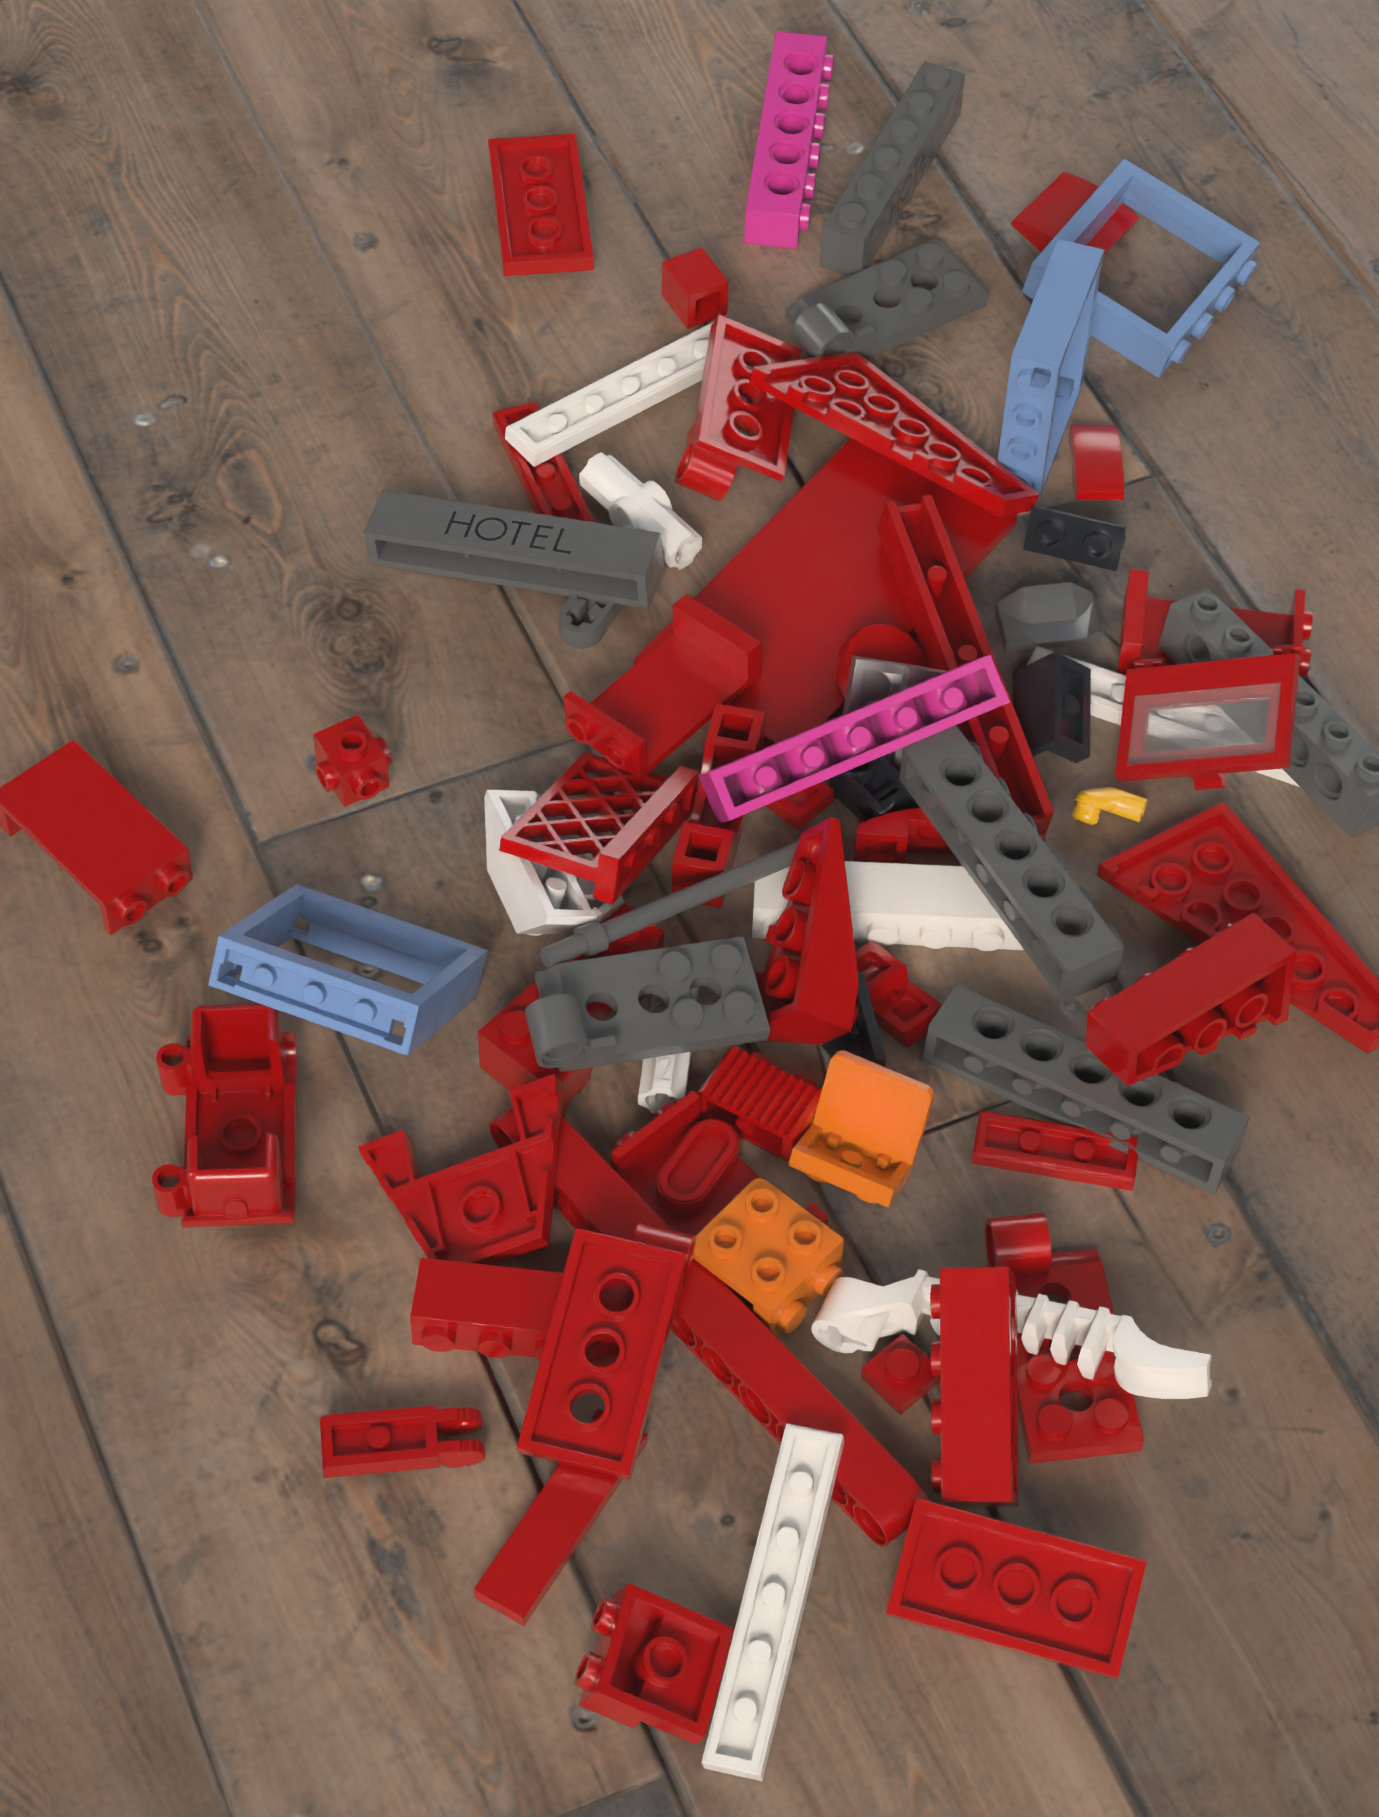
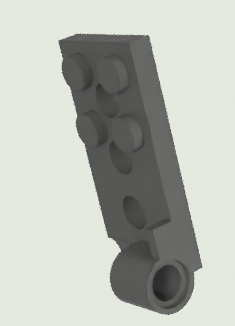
(917, 310)
(573, 1040)

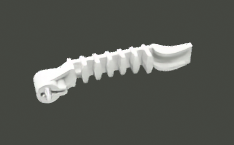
(861, 1312)

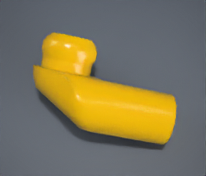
(1111, 800)

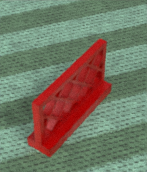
(636, 835)

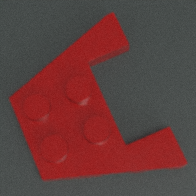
(487, 1204)

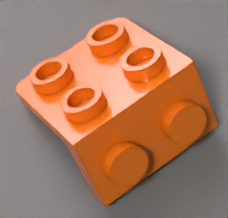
(864, 1129)
(771, 1254)

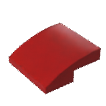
(1058, 204)

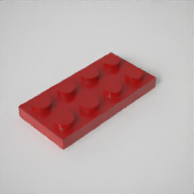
(540, 205)
(1016, 1588)

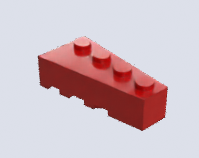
(1194, 1001)
(506, 1041)

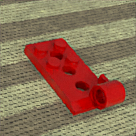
(713, 441)
(657, 1272)
(1047, 1425)

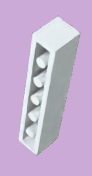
(903, 907)

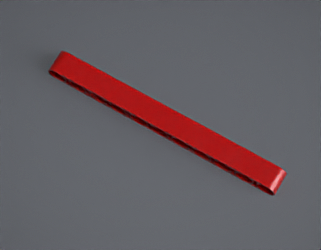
(736, 1343)

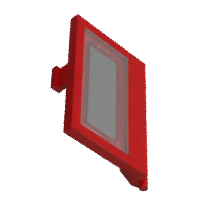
(1208, 717)

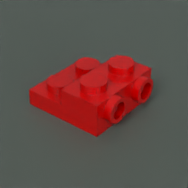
(654, 1664)

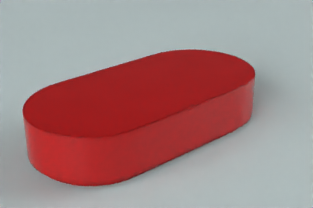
(697, 1166)

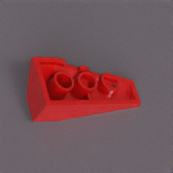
(812, 965)

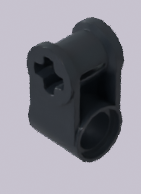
(872, 790)

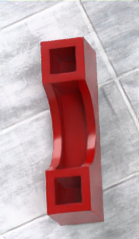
(703, 843)

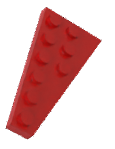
(885, 417)
(1219, 873)

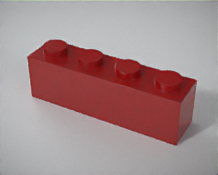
(496, 1310)
(977, 1387)

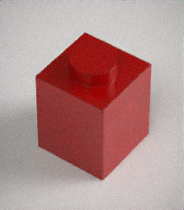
(694, 288)

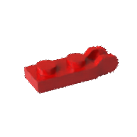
(398, 1440)

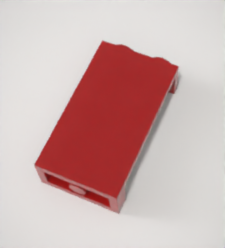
(1146, 616)
(667, 691)
(96, 834)
(643, 1153)

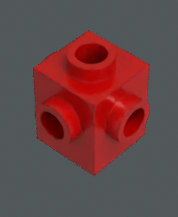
(351, 761)

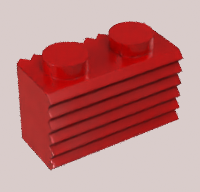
(760, 1101)

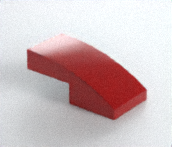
(1096, 462)
(895, 833)
(897, 1002)

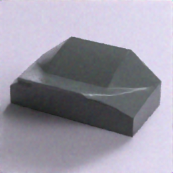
(1047, 617)

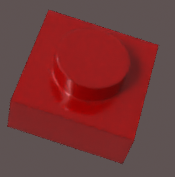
(803, 805)
(900, 1374)

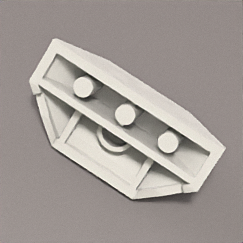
(535, 895)

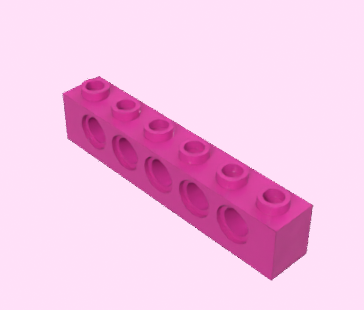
(786, 140)
(853, 739)

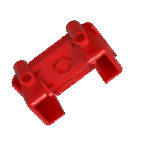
(237, 1119)

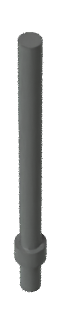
(595, 937)

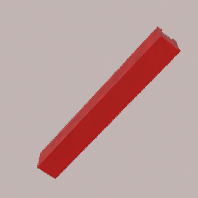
(954, 636)

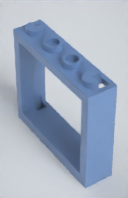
(1182, 217)
(1049, 363)
(337, 997)

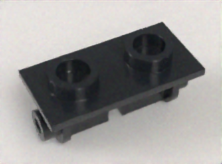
(1074, 537)

